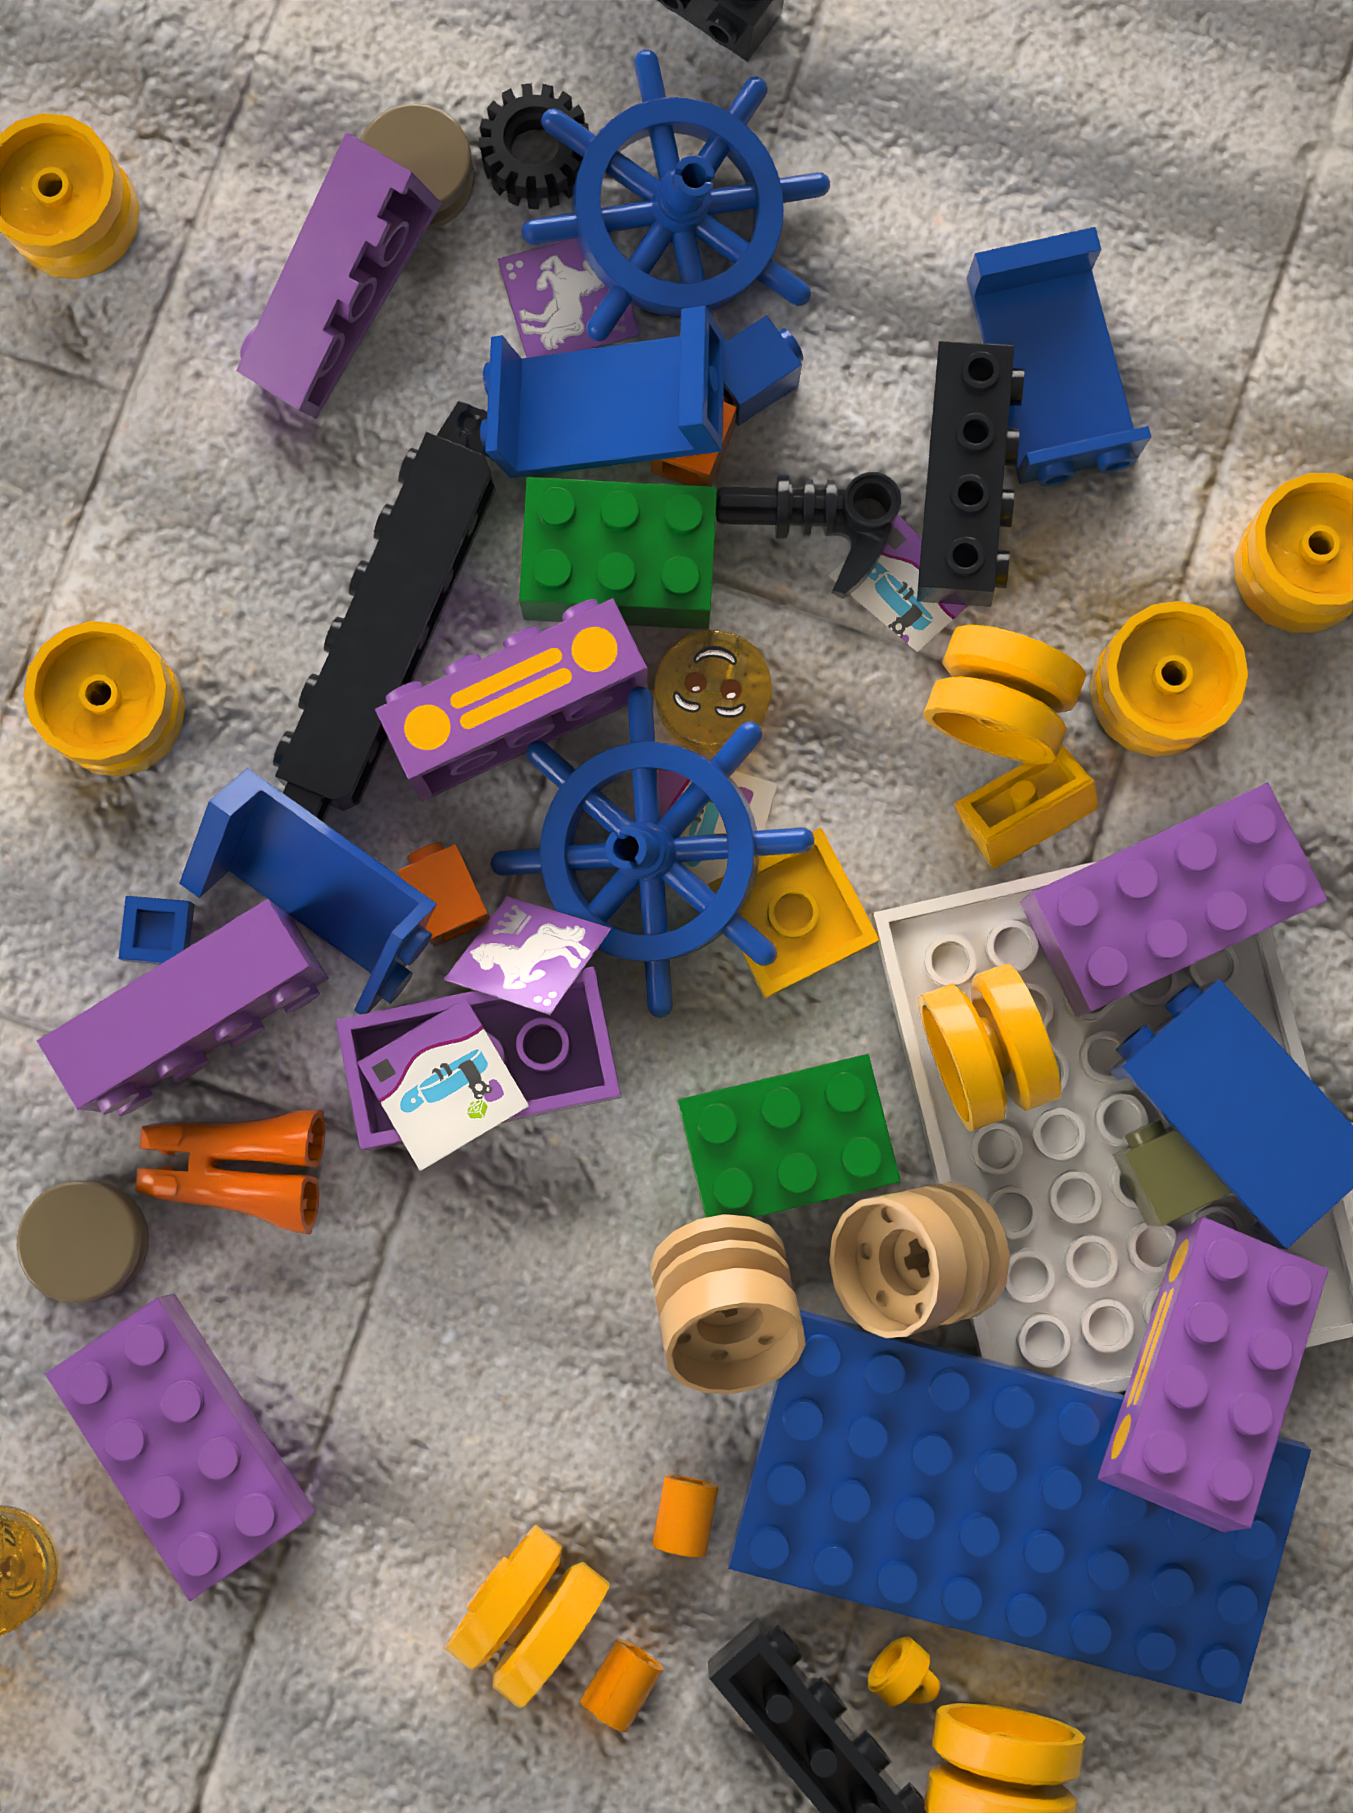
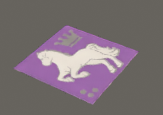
(555, 298)
(528, 955)

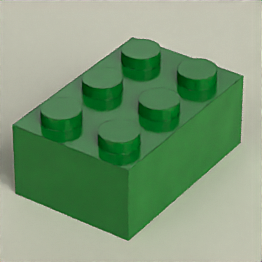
(619, 542)
(789, 1140)

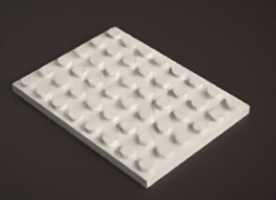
(1075, 1238)

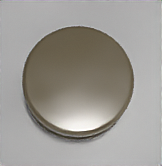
(432, 149)
(82, 1241)

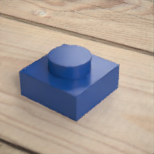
(155, 929)

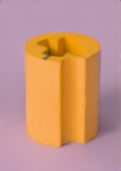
(685, 1516)
(621, 1685)

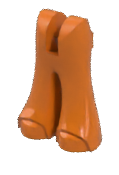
(279, 1199)

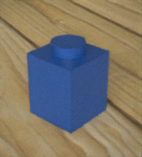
(760, 367)

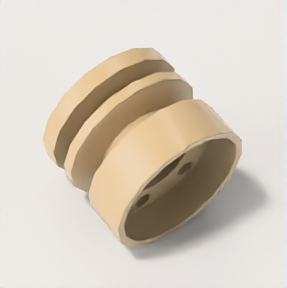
(919, 1259)
(726, 1305)

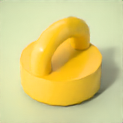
(900, 1671)

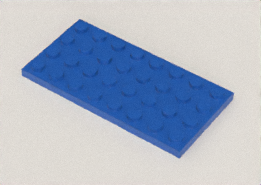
(981, 1510)

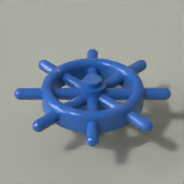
(677, 203)
(651, 849)

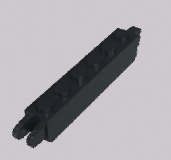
(390, 616)

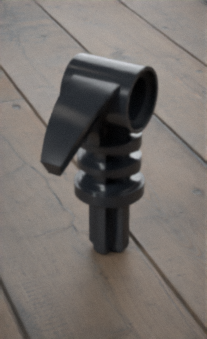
(820, 507)

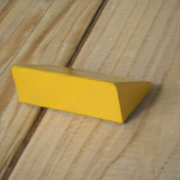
(1027, 806)

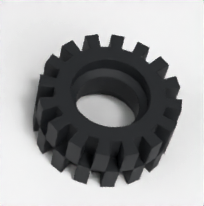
(499, 134)

